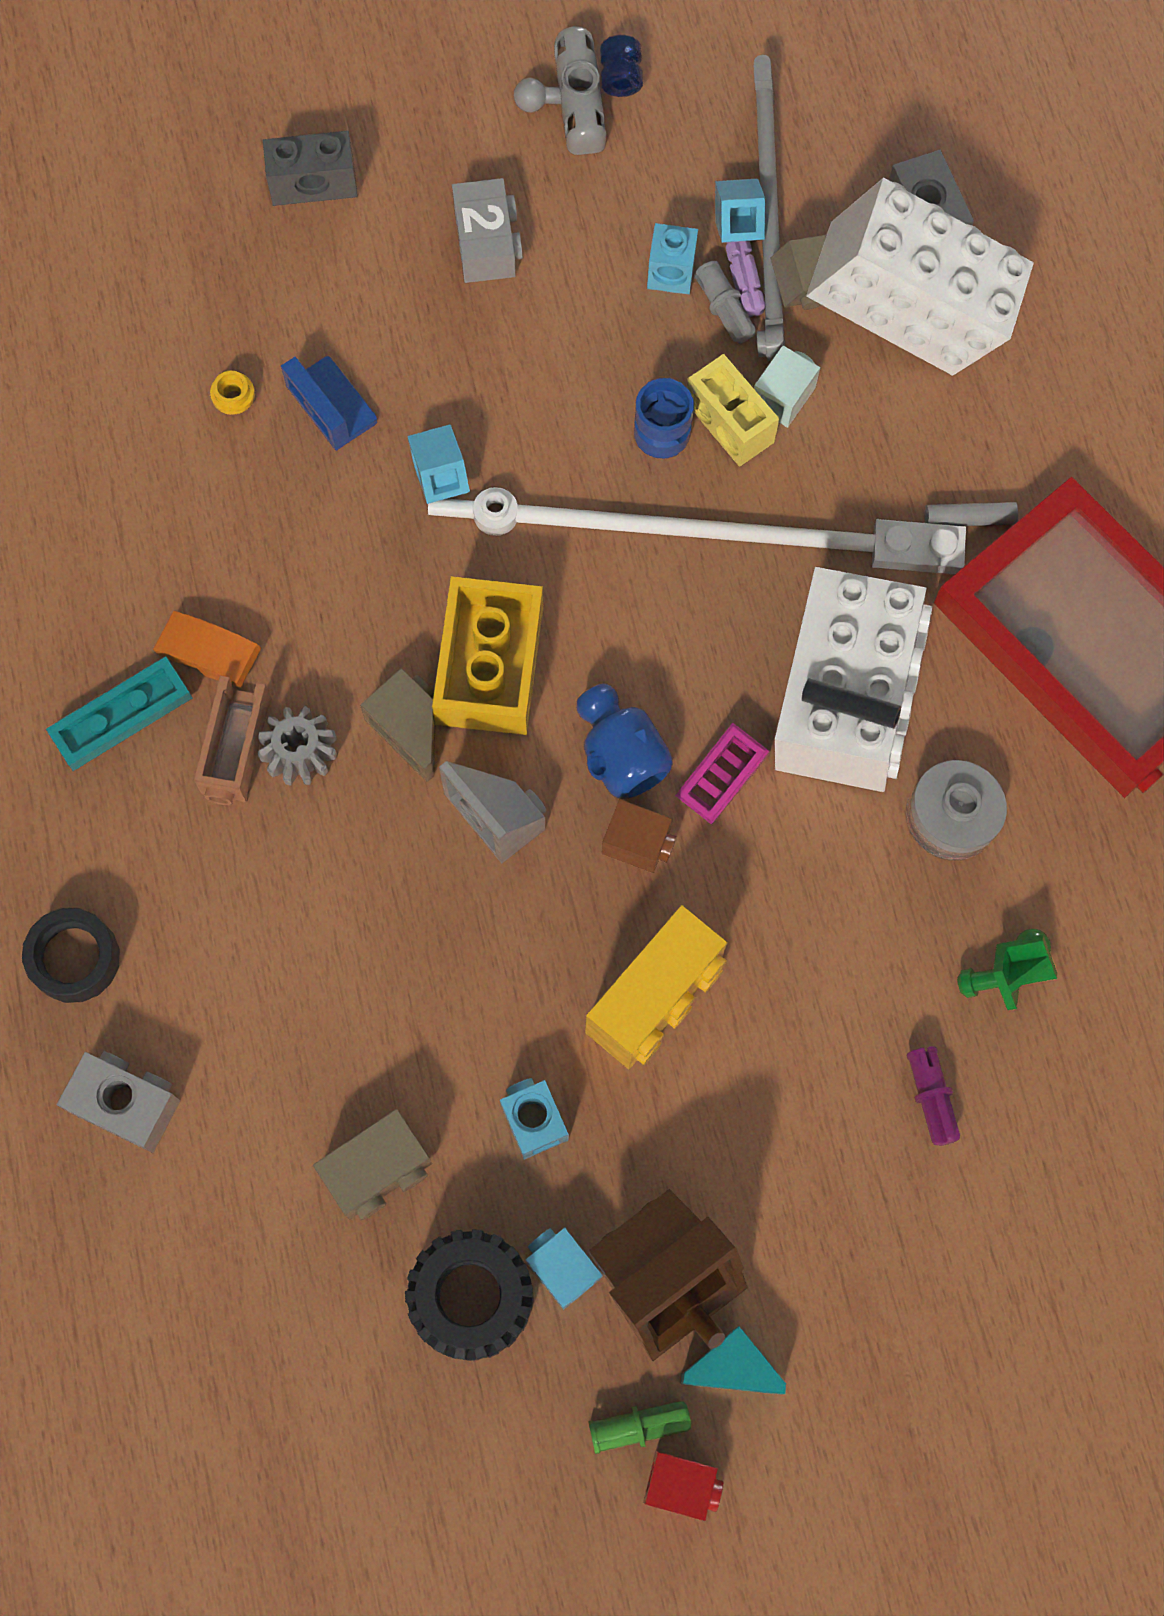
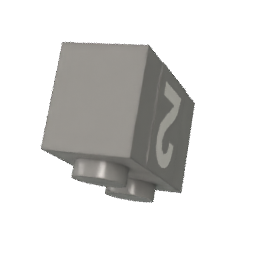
(484, 230)

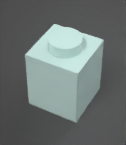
(788, 383)

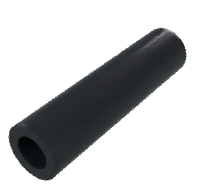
(851, 703)

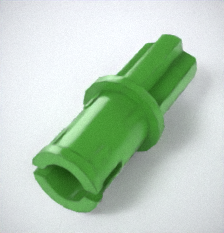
(640, 1426)

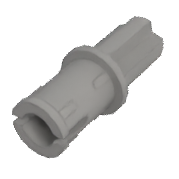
(725, 301)

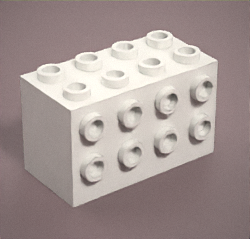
(920, 278)
(862, 639)

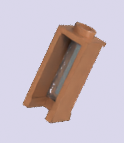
(231, 742)

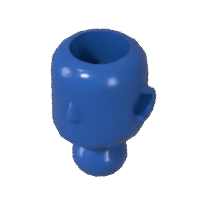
(622, 745)

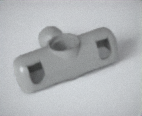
(574, 69)

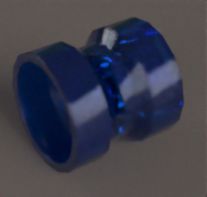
(621, 73)

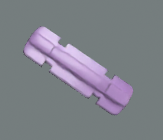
(746, 277)

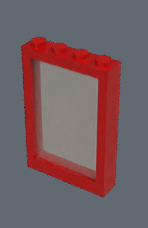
(1076, 627)

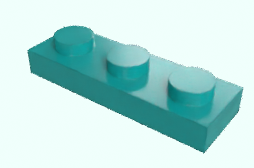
(119, 713)

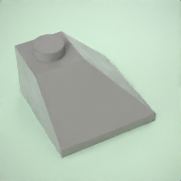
(494, 808)

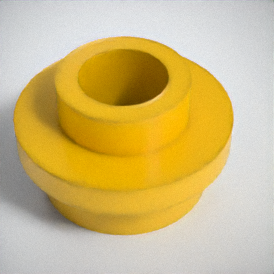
(228, 382)

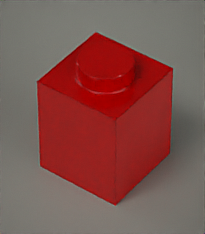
(683, 1486)

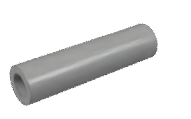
(972, 514)

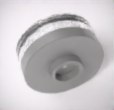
(956, 810)

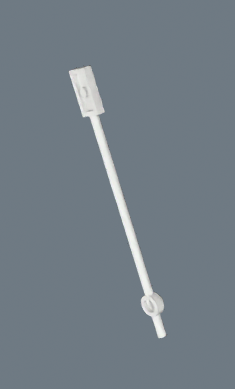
(893, 544)

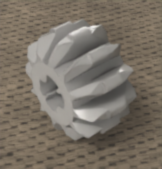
(288, 733)

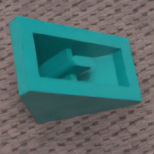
(735, 1366)

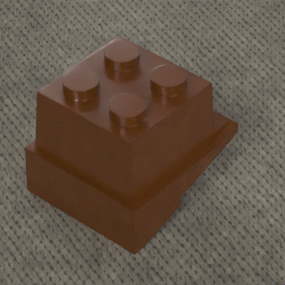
(670, 1273)

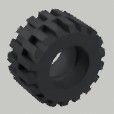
(425, 1286)

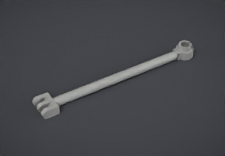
(772, 337)

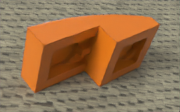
(207, 648)

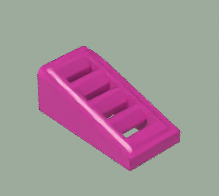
(747, 744)

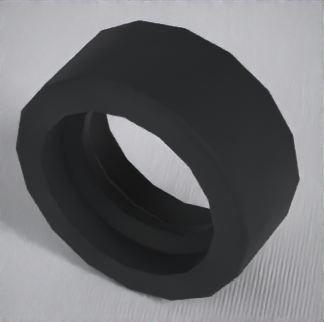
(47, 928)

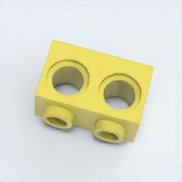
(732, 410)

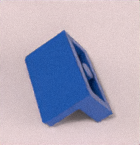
(329, 400)

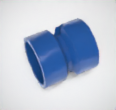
(663, 418)

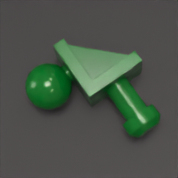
(1015, 964)

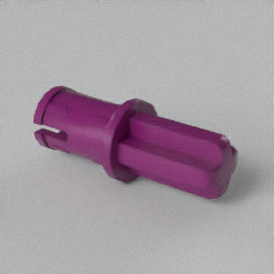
(934, 1095)

